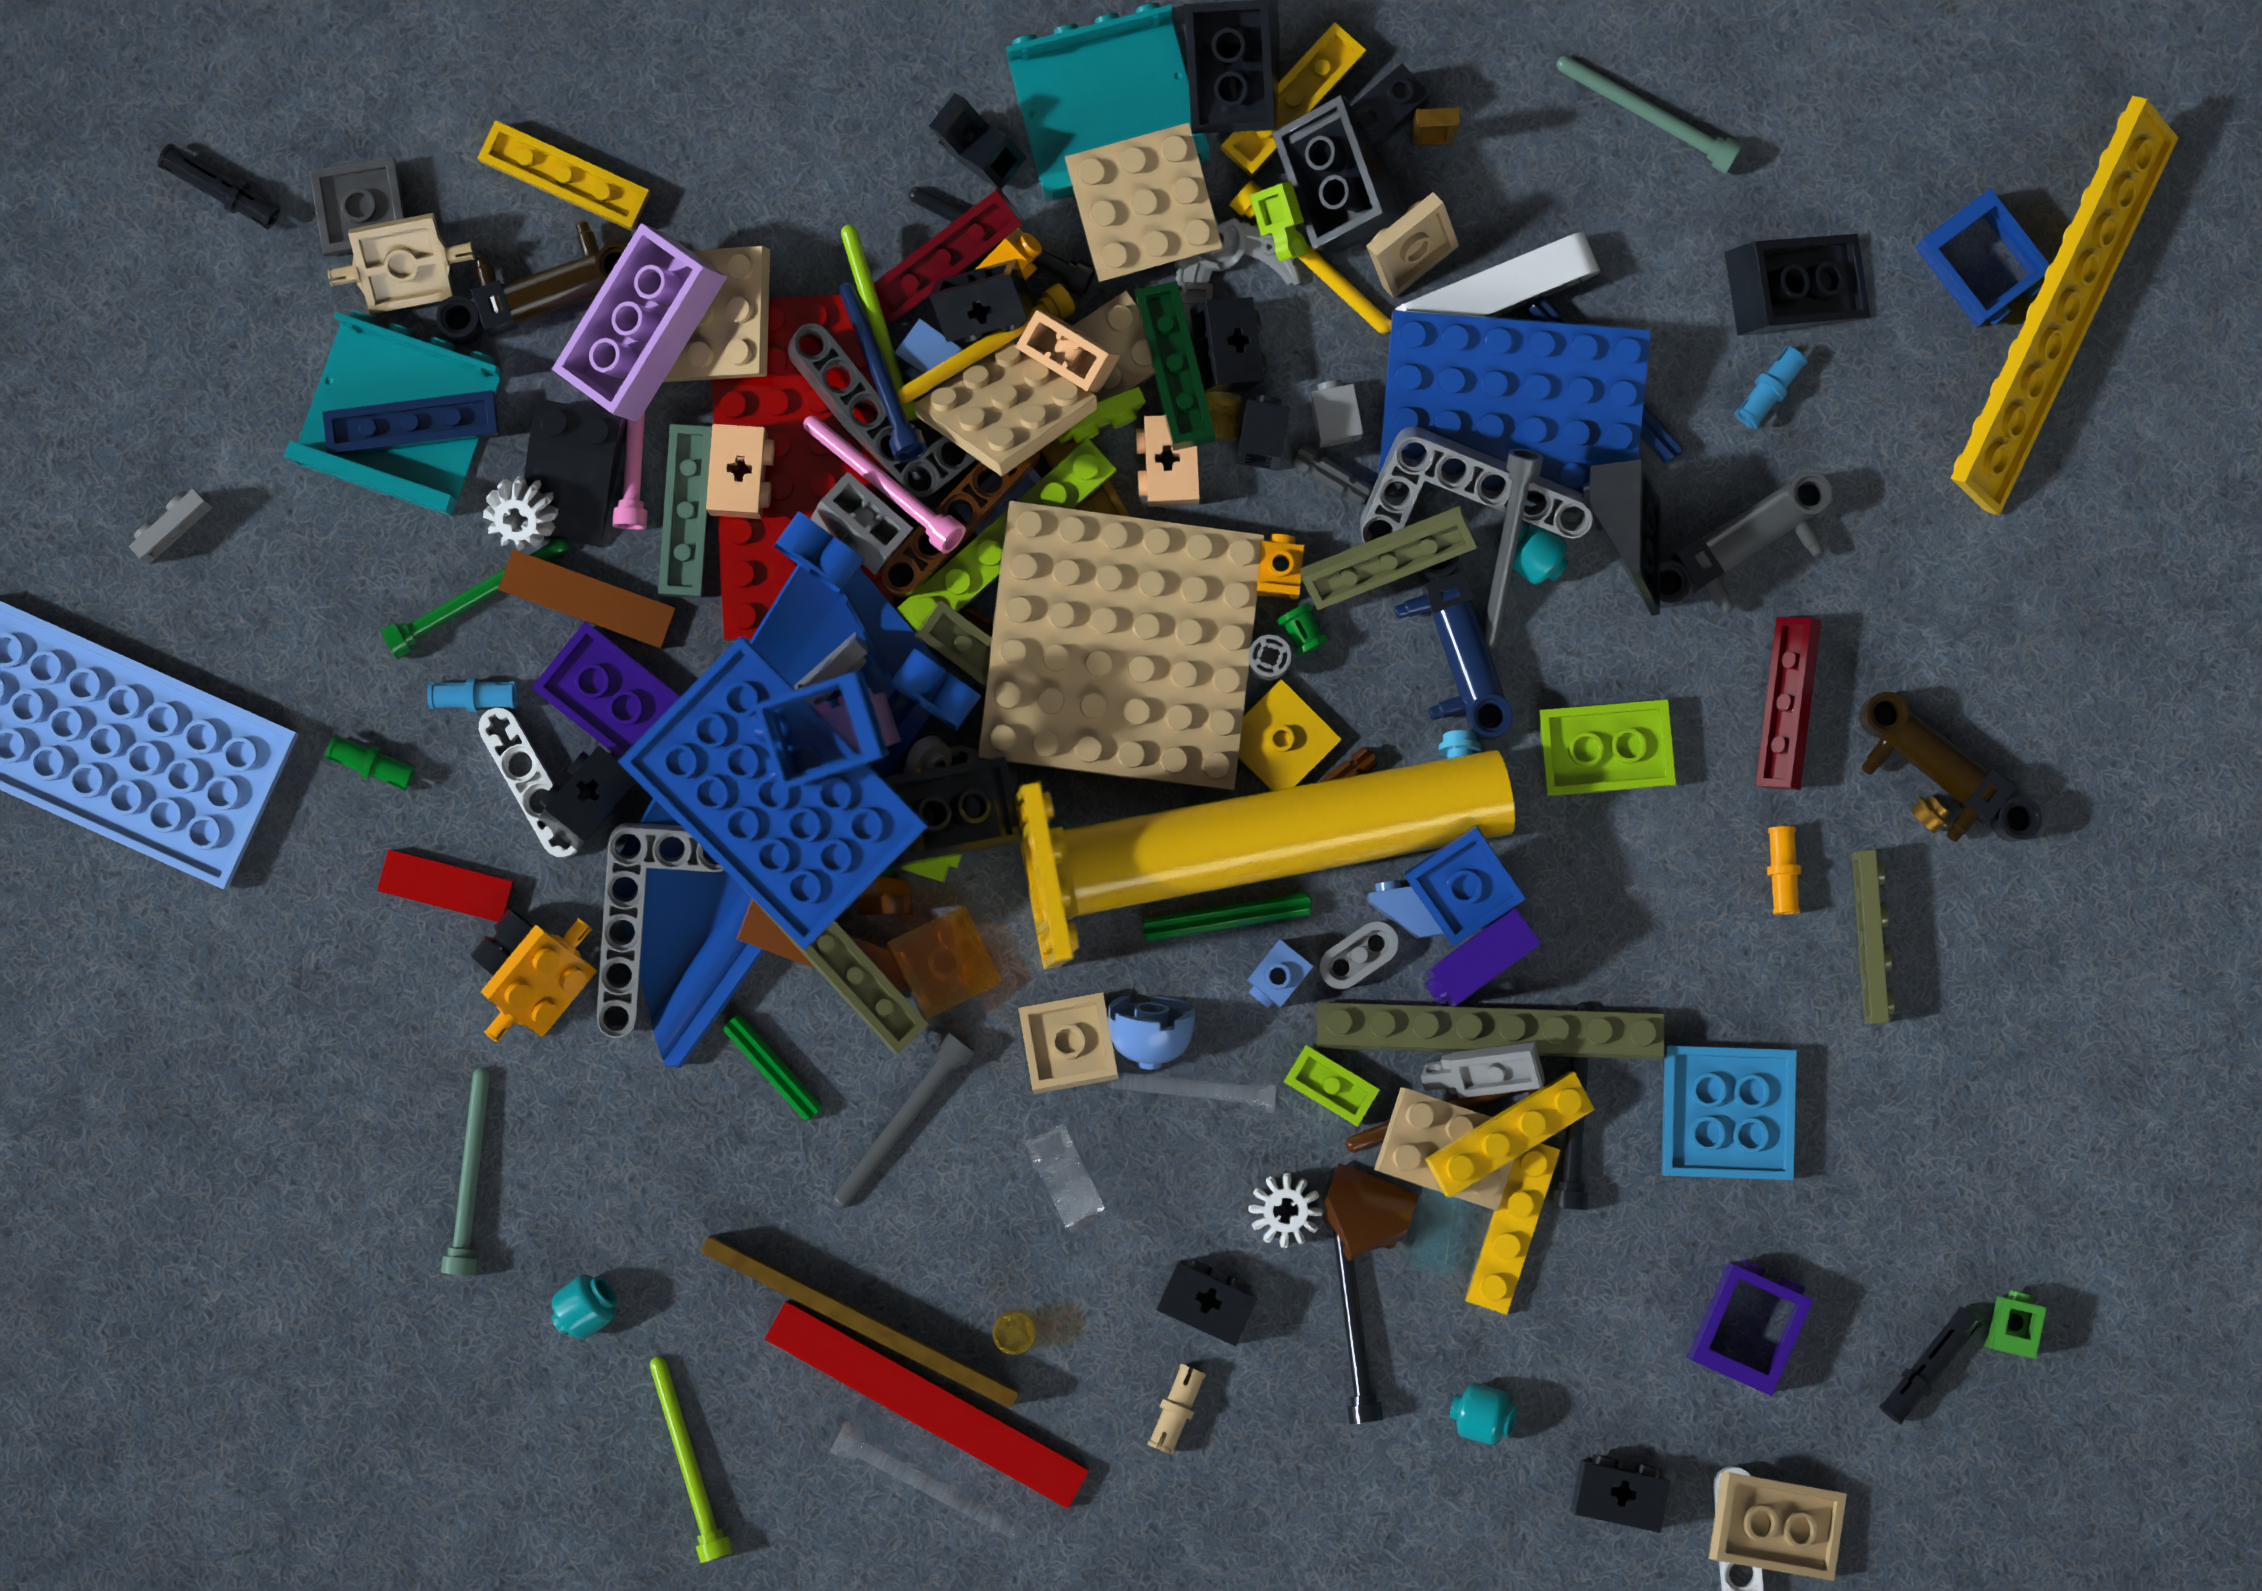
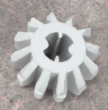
(511, 521)
(1294, 1221)

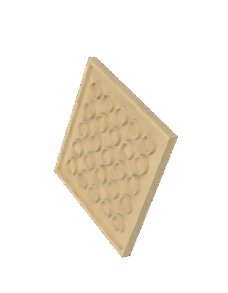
(1120, 646)

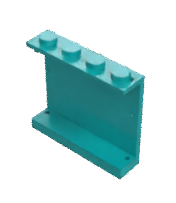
(1099, 88)
(391, 366)

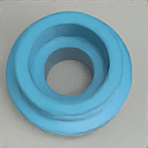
(1459, 743)

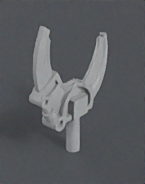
(1236, 239)

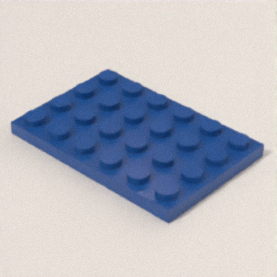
(1517, 386)
(791, 849)

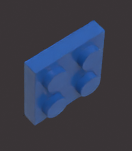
(1464, 885)

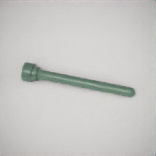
(1718, 150)
(460, 1257)

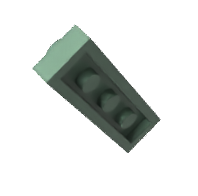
(685, 512)

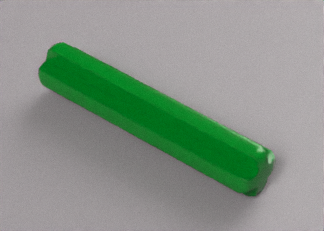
(772, 1068)

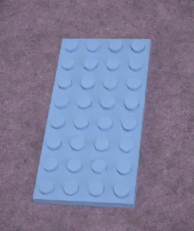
(132, 749)

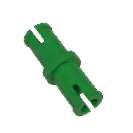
(370, 762)

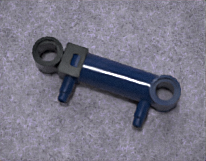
(1452, 607)

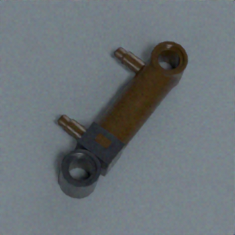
(504, 306)
(1980, 791)

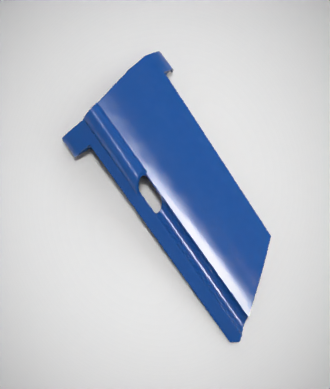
(693, 917)

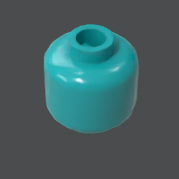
(1539, 554)
(583, 1306)
(1483, 1414)

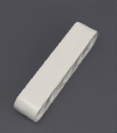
(1514, 281)

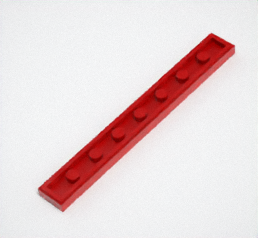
(926, 1404)

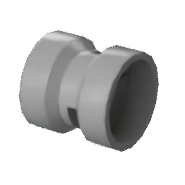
(1264, 661)

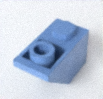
(1404, 909)

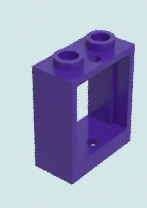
(1480, 959)
(1784, 1289)

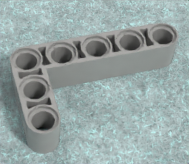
(1465, 483)
(632, 910)

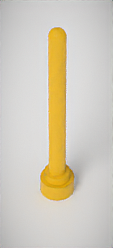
(1322, 269)
(1053, 300)

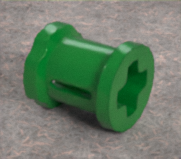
(1304, 616)

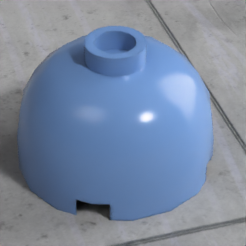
(1151, 1030)

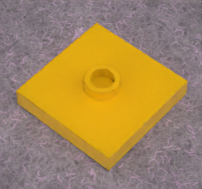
(1283, 738)

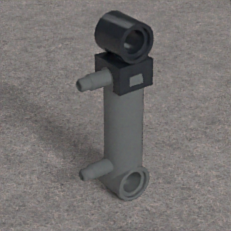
(1743, 536)

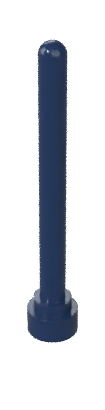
(906, 441)

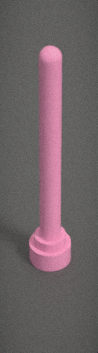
(630, 510)
(943, 530)

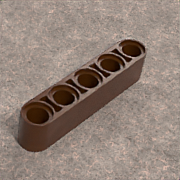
(966, 492)

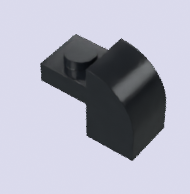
(976, 143)

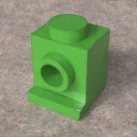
(2026, 1338)

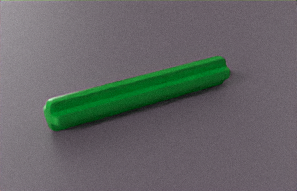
(1226, 916)

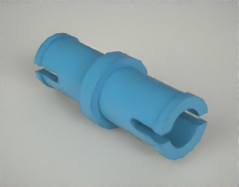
(1771, 387)
(472, 695)

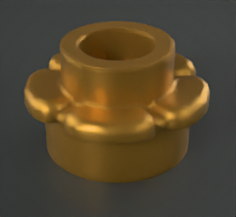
(1931, 813)

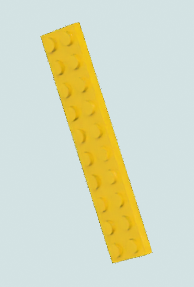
(2064, 306)

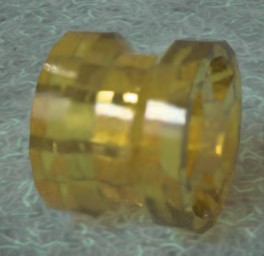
(1011, 1338)

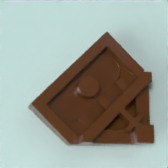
(886, 897)
(1367, 1211)

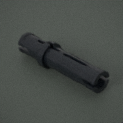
(233, 194)
(1930, 1365)

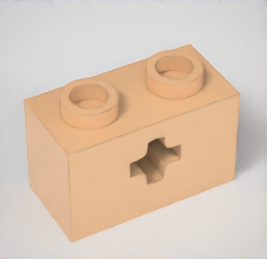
(1067, 351)
(728, 448)
(1163, 487)

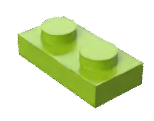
(1116, 410)
(1331, 1085)

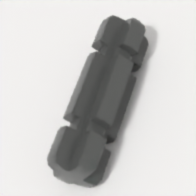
(1332, 475)

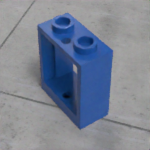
(2012, 235)
(862, 714)

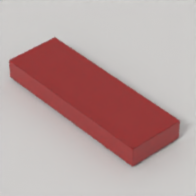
(445, 886)

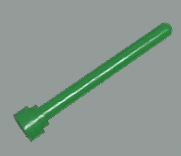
(403, 636)

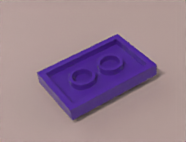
(604, 690)

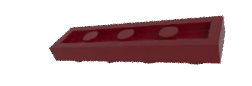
(946, 254)
(1788, 703)

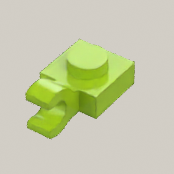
(1277, 214)

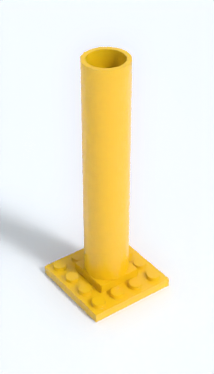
(1250, 838)

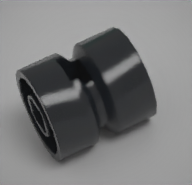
(495, 950)

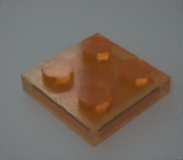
(944, 963)

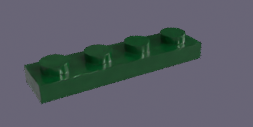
(1175, 366)

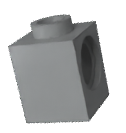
(1336, 413)

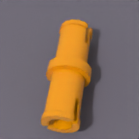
(1784, 870)

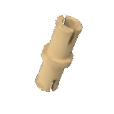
(1176, 1409)

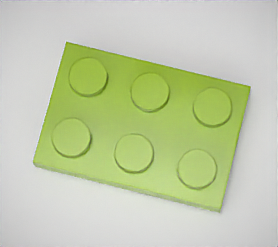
(1607, 748)

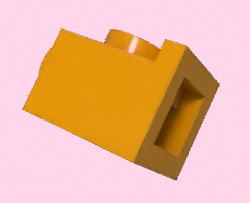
(1016, 246)
(1280, 583)

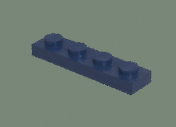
(411, 423)

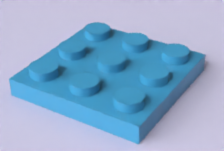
(1729, 1112)

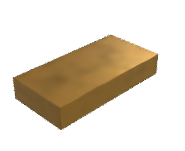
(1435, 126)

